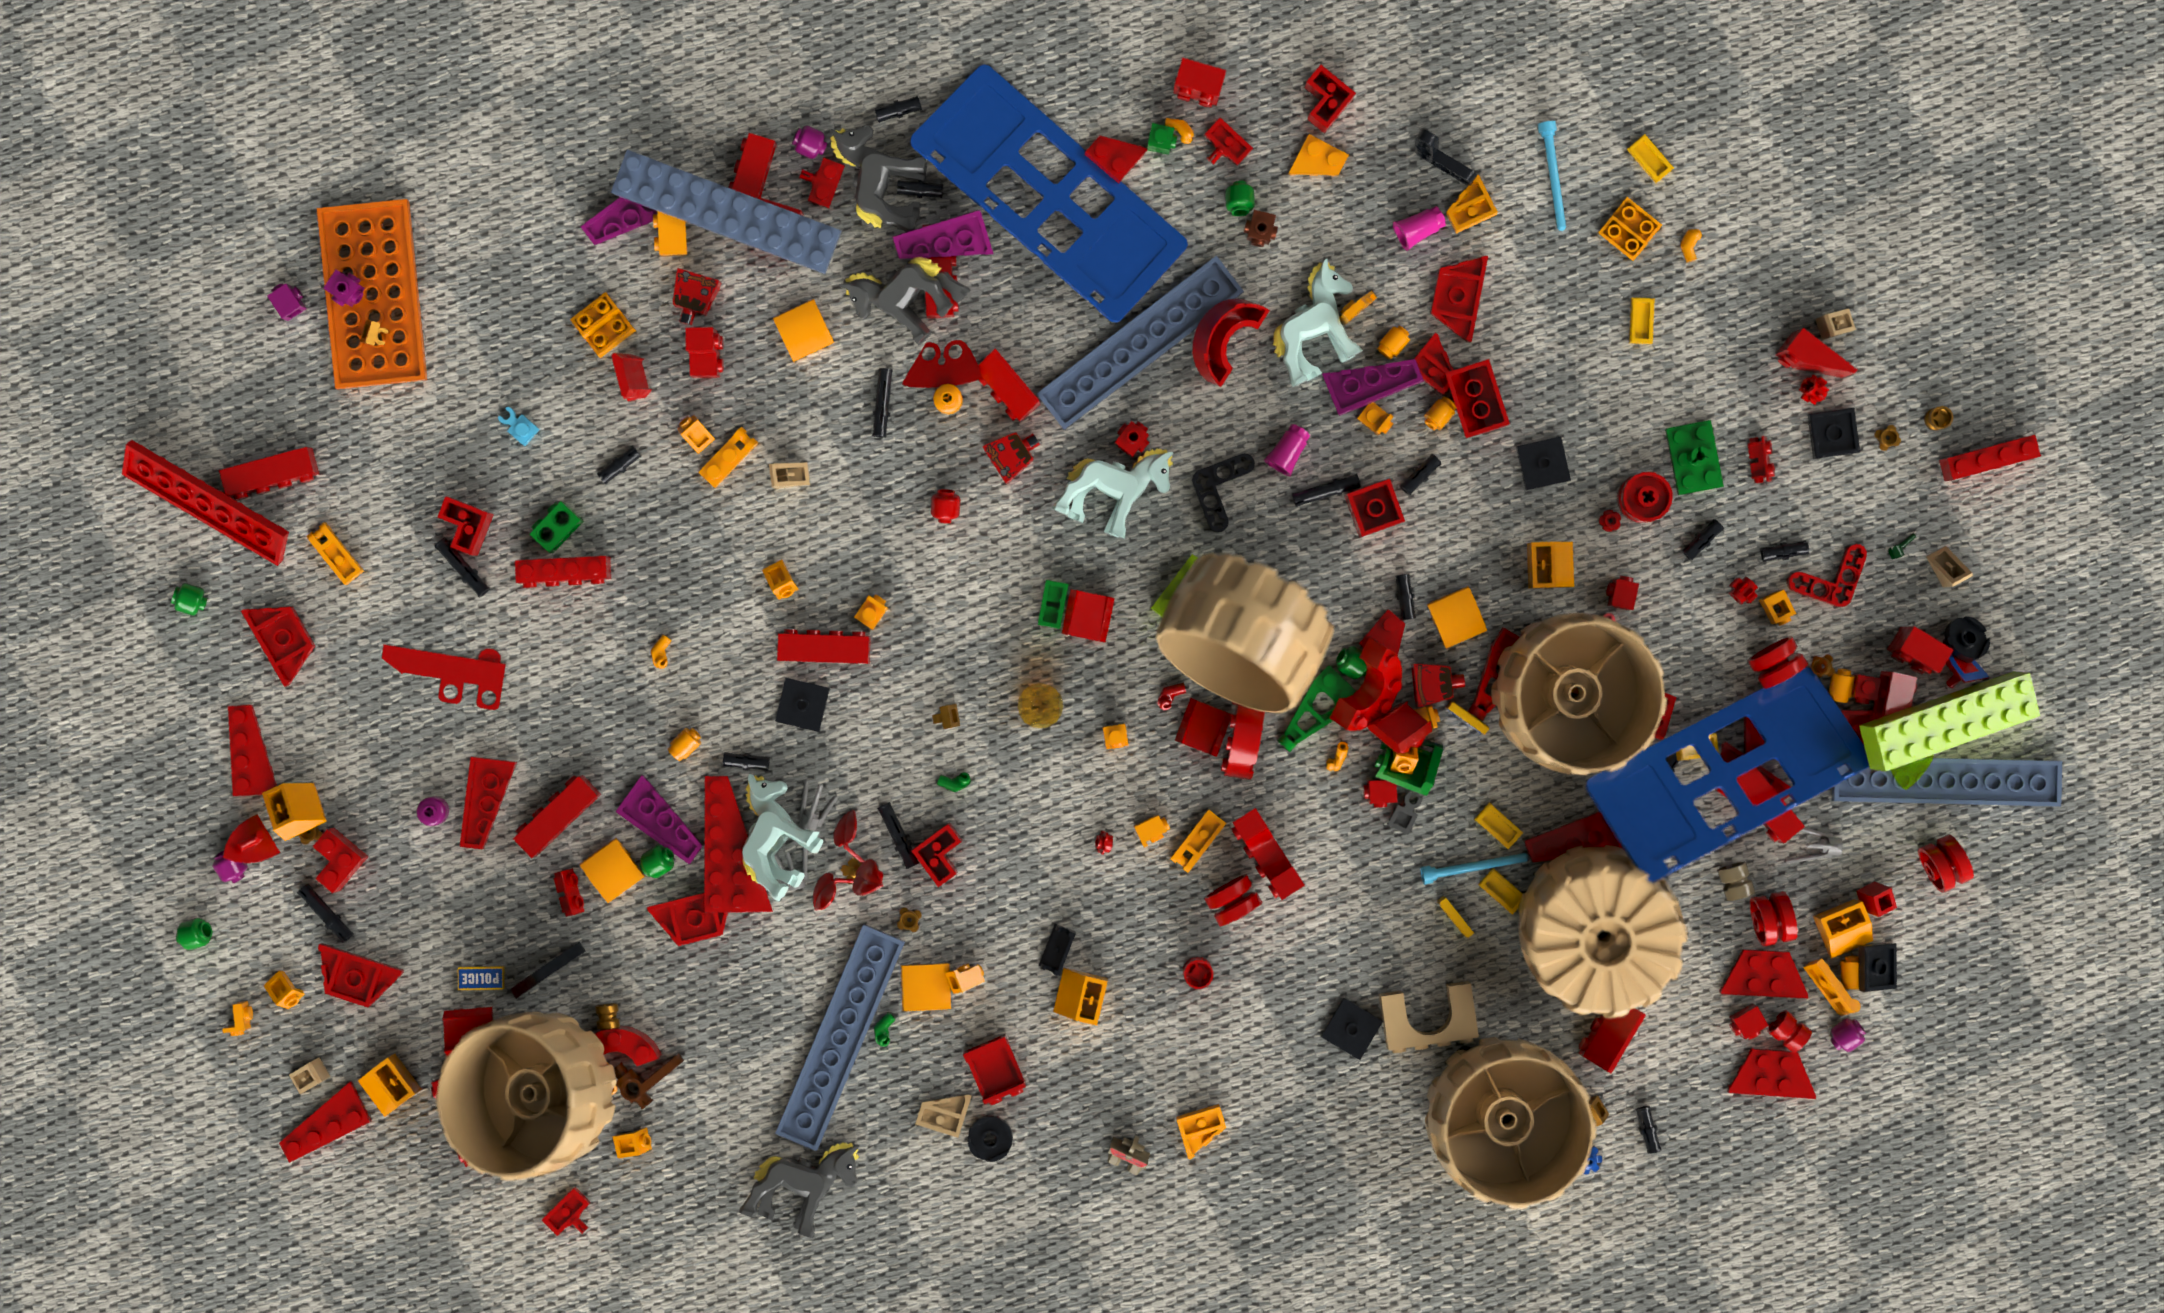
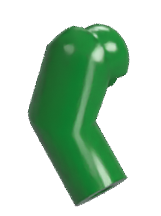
(956, 783)
(881, 1030)

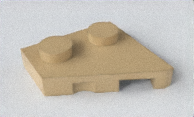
(944, 1114)

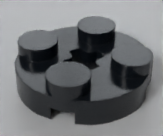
(1964, 650)
(986, 1150)

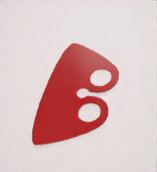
(954, 371)

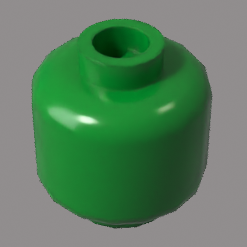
(1239, 198)
(189, 599)
(1350, 663)
(657, 861)
(194, 933)

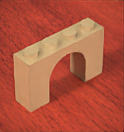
(1459, 1025)

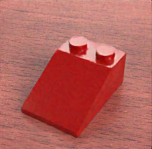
(1809, 354)

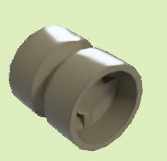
(1736, 881)

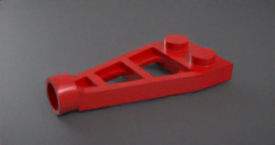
(1503, 640)

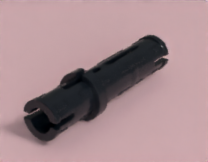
(879, 430)
(1332, 488)
(462, 567)
(895, 829)
(330, 919)

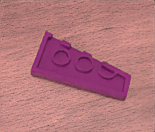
(616, 220)
(947, 238)
(1369, 384)
(657, 819)

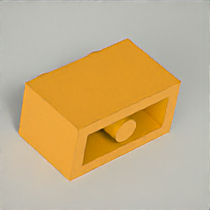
(671, 235)

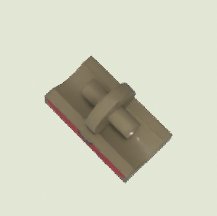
(1129, 1151)

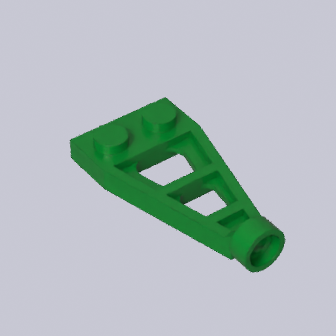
(1332, 685)

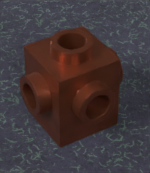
(1262, 220)

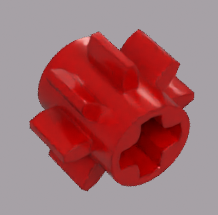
(1814, 389)
(1743, 590)

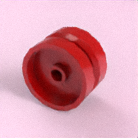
(1657, 492)
(1777, 662)
(1946, 863)
(1235, 903)
(1773, 918)

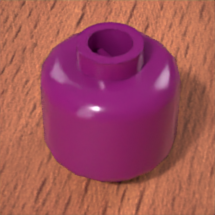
(809, 142)
(438, 813)
(227, 869)
(1848, 1035)

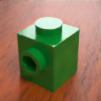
(1161, 139)

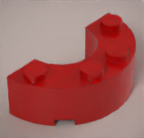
(1214, 334)
(1376, 692)
(1244, 743)
(1268, 854)
(630, 1042)

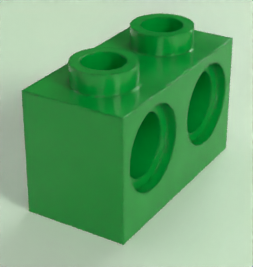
(560, 531)
(1053, 604)

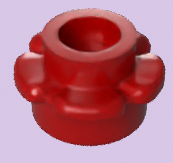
(1609, 514)

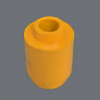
(1393, 342)
(1440, 413)
(1841, 685)
(684, 743)
(1850, 972)

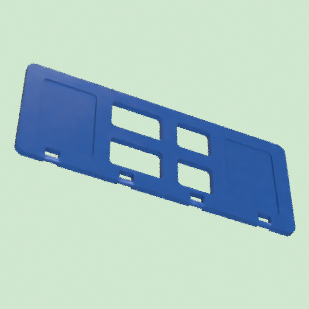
(984, 130)
(1657, 814)

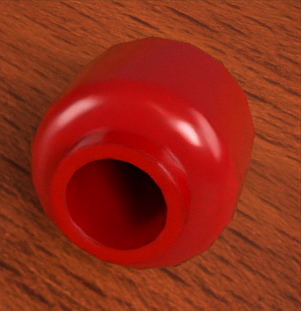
(945, 505)

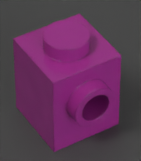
(287, 301)

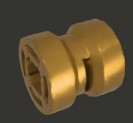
(1943, 418)
(607, 1016)

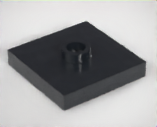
(1833, 433)
(1543, 463)
(802, 704)
(1877, 967)
(1351, 1028)

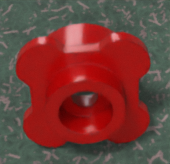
(1104, 842)

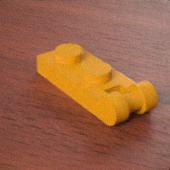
(727, 458)
(335, 554)
(1198, 840)
(1831, 987)

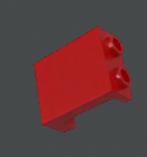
(995, 1070)

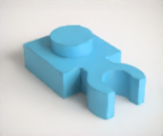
(521, 427)

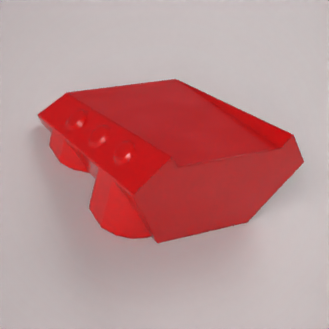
(630, 376)
(1088, 615)
(1203, 727)
(1401, 728)
(460, 1022)

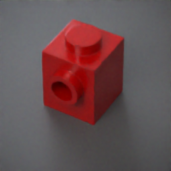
(1622, 593)
(1865, 688)
(1380, 792)
(1877, 898)
(1748, 1022)

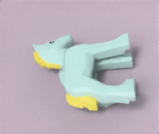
(1314, 322)
(1116, 483)
(769, 835)

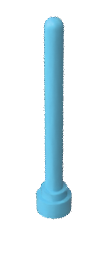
(1547, 131)
(1431, 874)

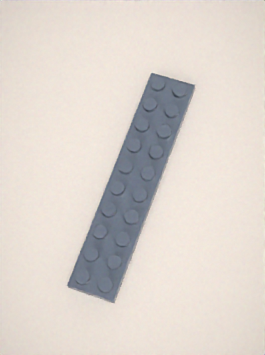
(726, 212)
(1138, 343)
(1961, 783)
(840, 1037)

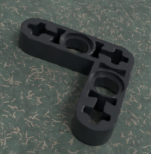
(1428, 148)
(1214, 480)
(546, 970)

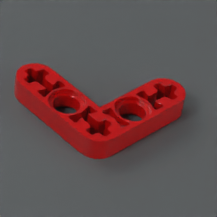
(1833, 588)

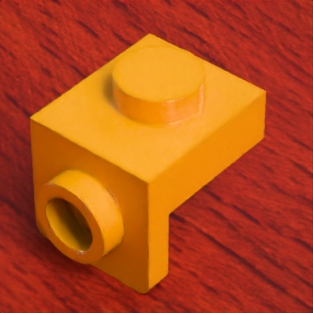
(242, 1017)

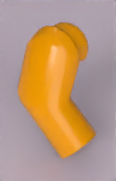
(1183, 129)
(1688, 242)
(658, 652)
(1340, 755)

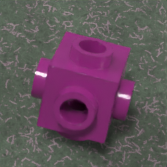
(344, 288)

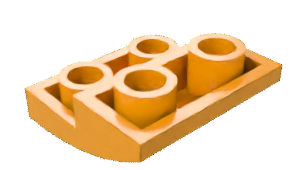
(1630, 228)
(602, 325)
(803, 330)
(1457, 617)
(612, 870)
(925, 987)

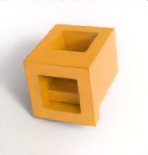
(1786, 609)
(1115, 736)
(1151, 829)
(965, 977)

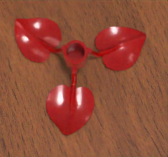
(867, 875)

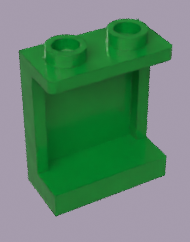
(1423, 775)

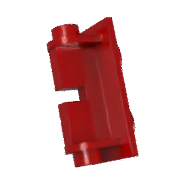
(1761, 450)
(567, 882)

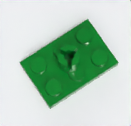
(1694, 457)

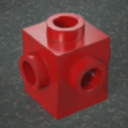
(1128, 446)

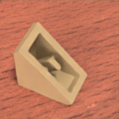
(1835, 324)
(789, 475)
(1948, 567)
(309, 1075)

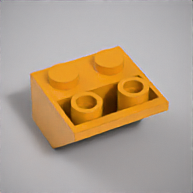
(1550, 565)
(294, 808)
(1844, 927)
(1080, 996)
(389, 1084)

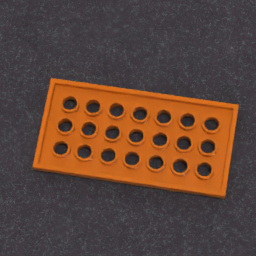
(406, 279)

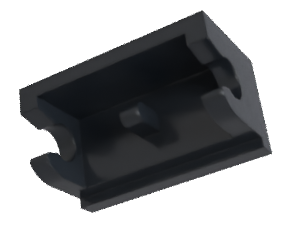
(1057, 949)

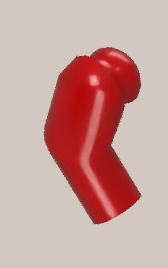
(1168, 694)

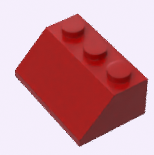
(1007, 386)
(1477, 399)
(1610, 1039)

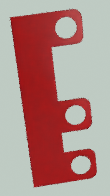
(450, 670)

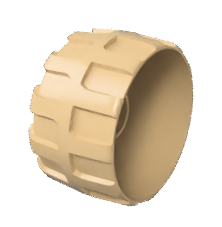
(1244, 633)
(1616, 699)
(1593, 893)
(491, 1103)
(1533, 1152)

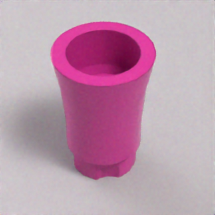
(1418, 227)
(1288, 450)

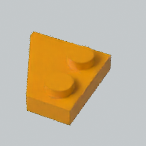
(1318, 159)

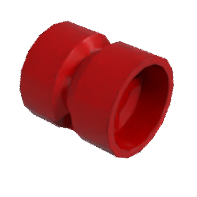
(1197, 972)
(1793, 1034)

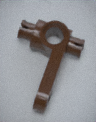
(641, 1097)

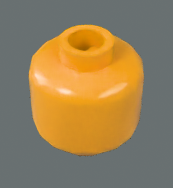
(951, 406)

